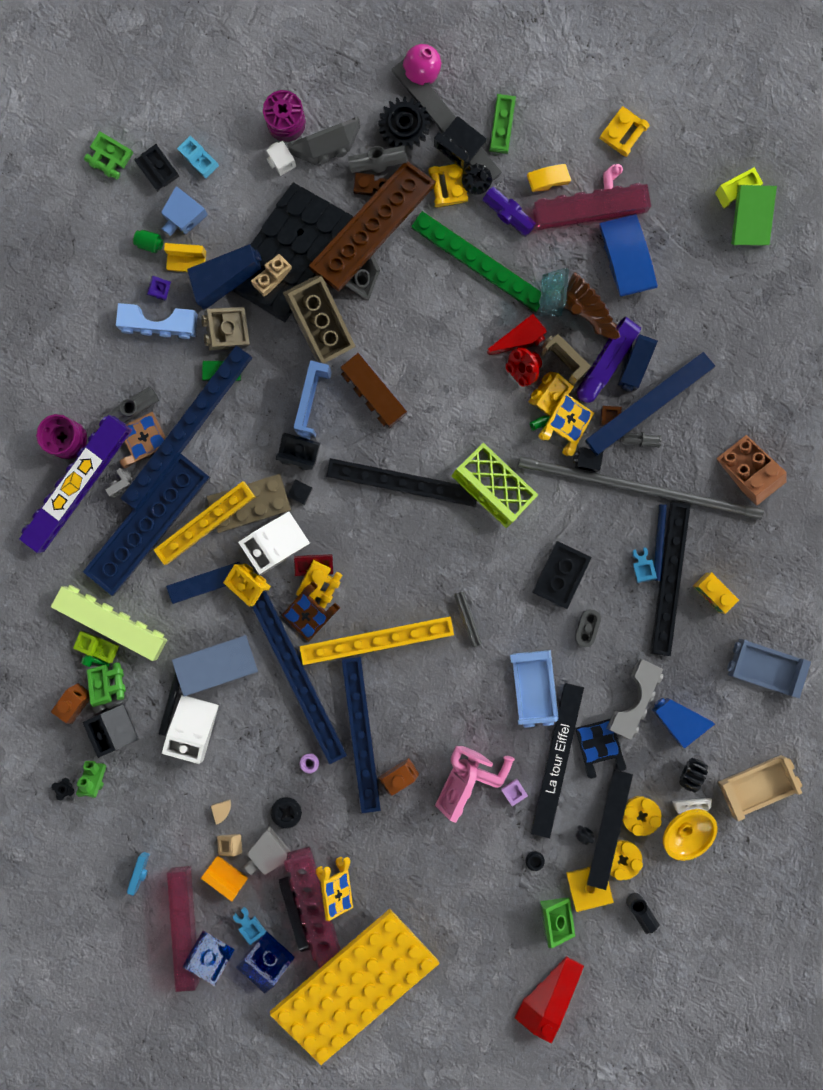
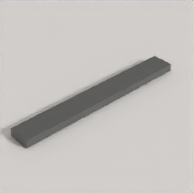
(440, 113)

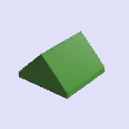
(557, 921)

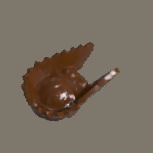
(584, 302)

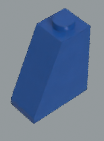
(680, 721)

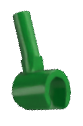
(88, 660)

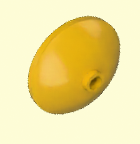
(690, 834)

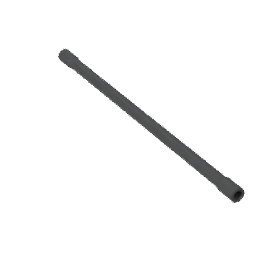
(747, 511)

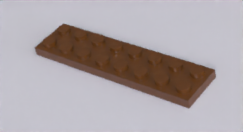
(372, 225)

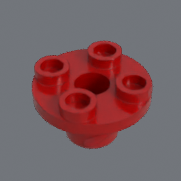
(524, 366)

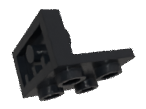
(459, 142)

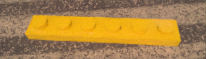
(204, 523)

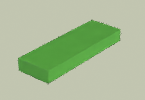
(502, 123)

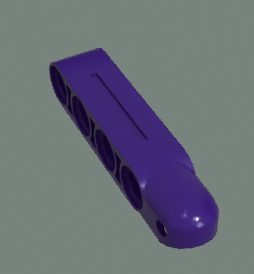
(607, 361)

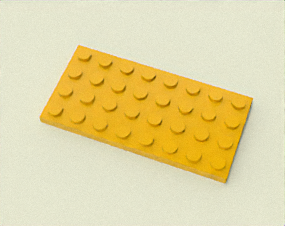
(354, 987)

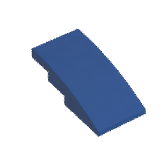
(628, 255)

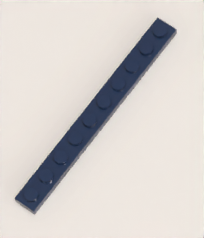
(186, 428)
(298, 679)

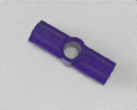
(509, 211)

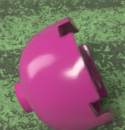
(422, 64)

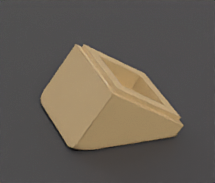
(229, 845)

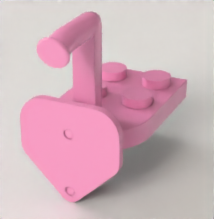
(463, 777)

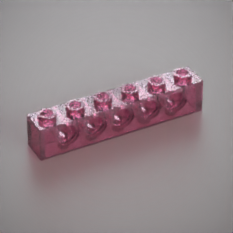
(304, 860)

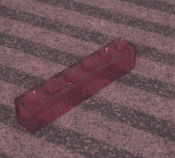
(591, 206)
(182, 925)

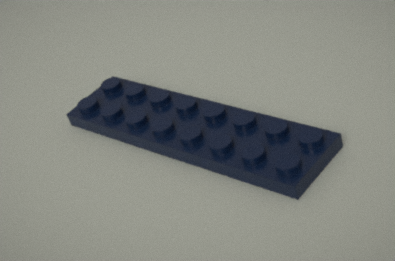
(146, 526)

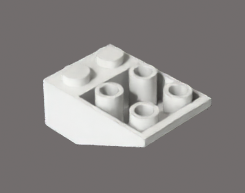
(274, 543)
(190, 729)

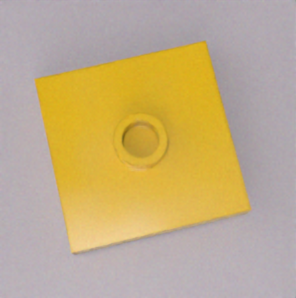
(586, 896)

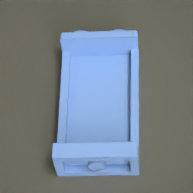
(535, 688)

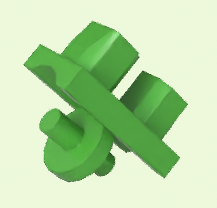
(91, 779)

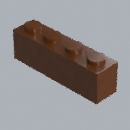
(373, 390)

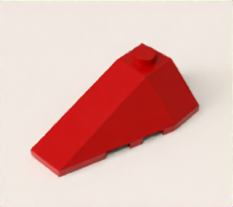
(547, 1004)

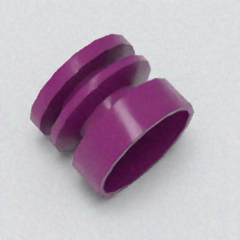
(288, 125)
(54, 430)

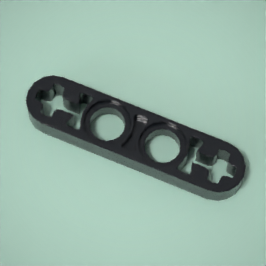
(294, 914)

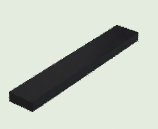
(609, 829)

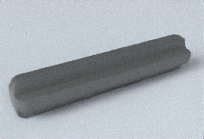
(467, 619)

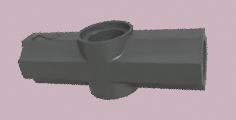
(377, 159)
(140, 401)

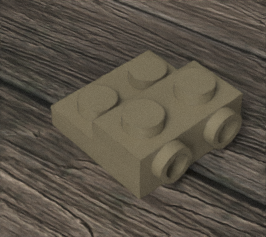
(225, 328)

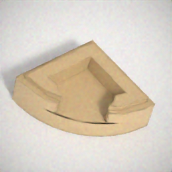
(221, 811)

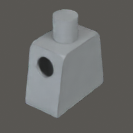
(267, 853)

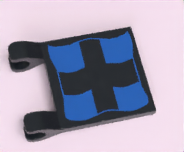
(599, 745)

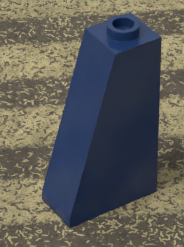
(222, 274)

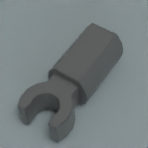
(115, 702)

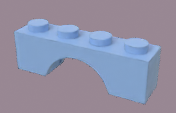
(180, 323)

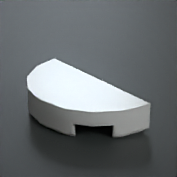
(685, 805)

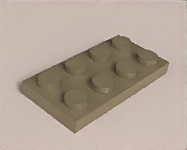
(268, 502)

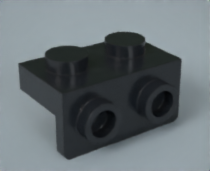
(298, 451)

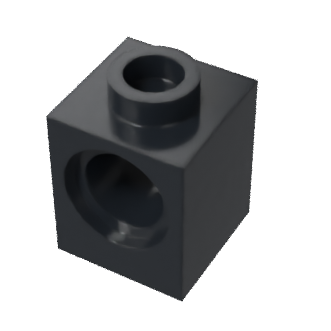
(587, 460)

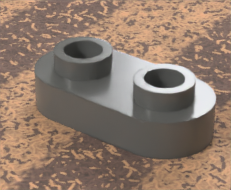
(585, 627)

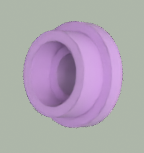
(309, 769)

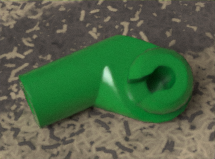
(540, 422)

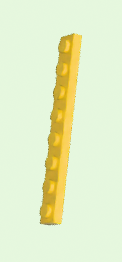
(377, 640)

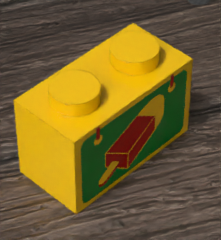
(716, 593)

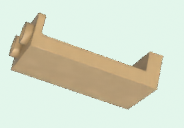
(760, 786)

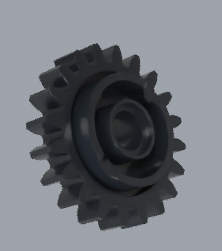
(399, 113)

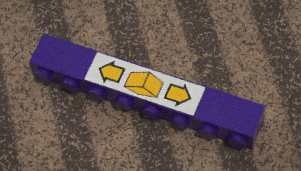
(75, 484)

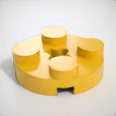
(652, 820)
(633, 863)

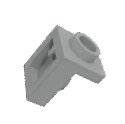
(119, 486)

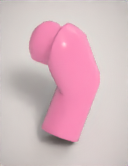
(610, 174)

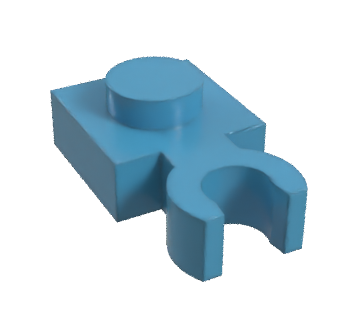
(644, 569)
(251, 928)

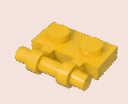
(319, 574)

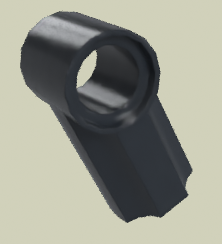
(642, 913)

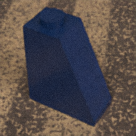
(637, 363)

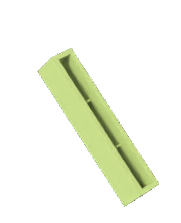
(109, 623)

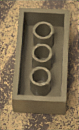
(319, 319)

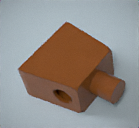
(70, 704)
(399, 777)

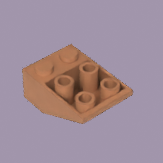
(752, 470)

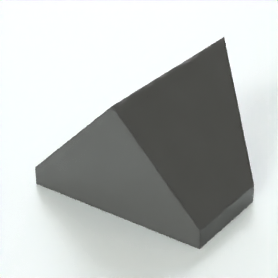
(365, 278)

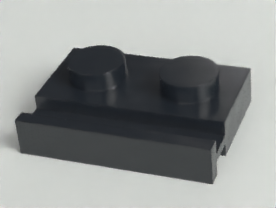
(156, 167)

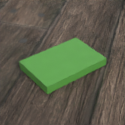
(753, 214)

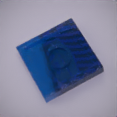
(208, 958)

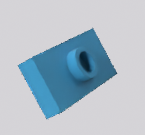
(139, 873)

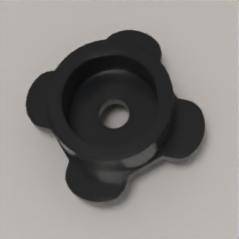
(65, 783)
(585, 835)

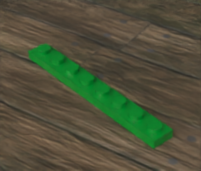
(477, 261)

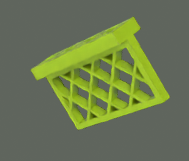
(484, 495)

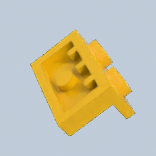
(550, 392)
(246, 583)

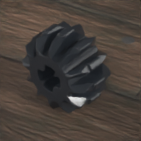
(693, 775)

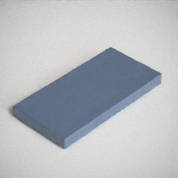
(214, 665)

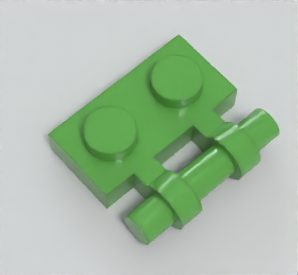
(111, 150)
(99, 684)

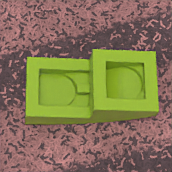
(96, 646)

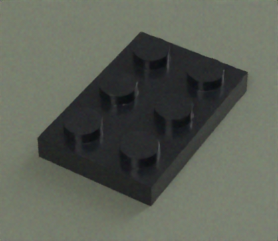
(561, 574)

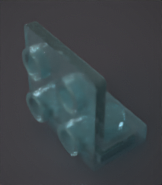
(554, 292)

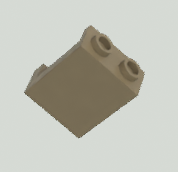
(567, 355)

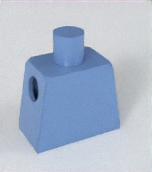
(182, 213)

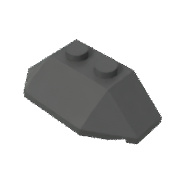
(326, 143)

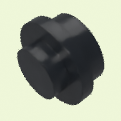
(534, 861)

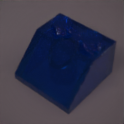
(265, 962)

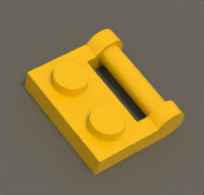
(619, 127)
(454, 186)

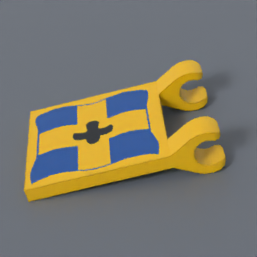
(568, 421)
(335, 889)

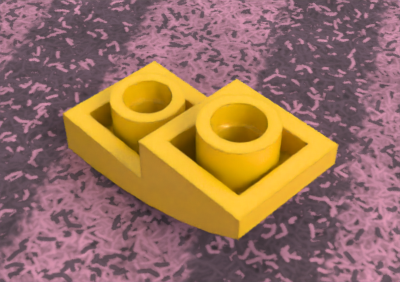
(547, 177)

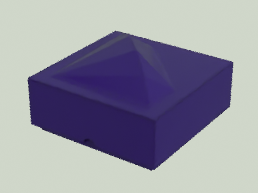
(158, 288)

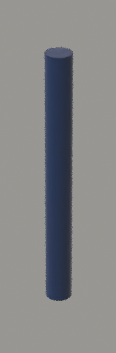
(660, 540)

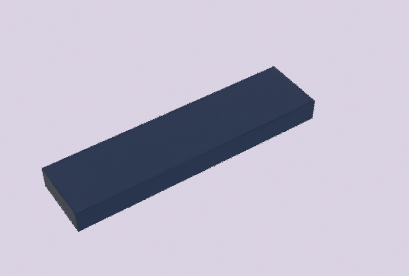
(199, 584)

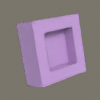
(514, 792)

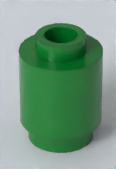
(148, 241)

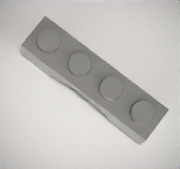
(646, 677)

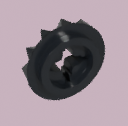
(478, 187)
(277, 813)

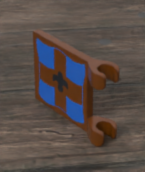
(307, 614)

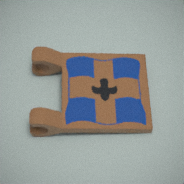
(143, 439)

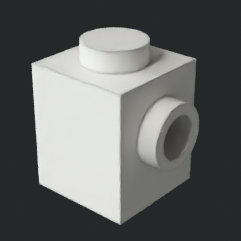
(280, 158)

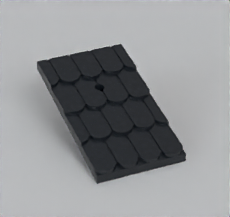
(299, 233)

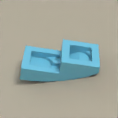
(197, 157)

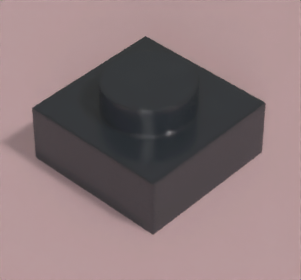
(300, 492)

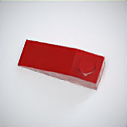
(522, 336)

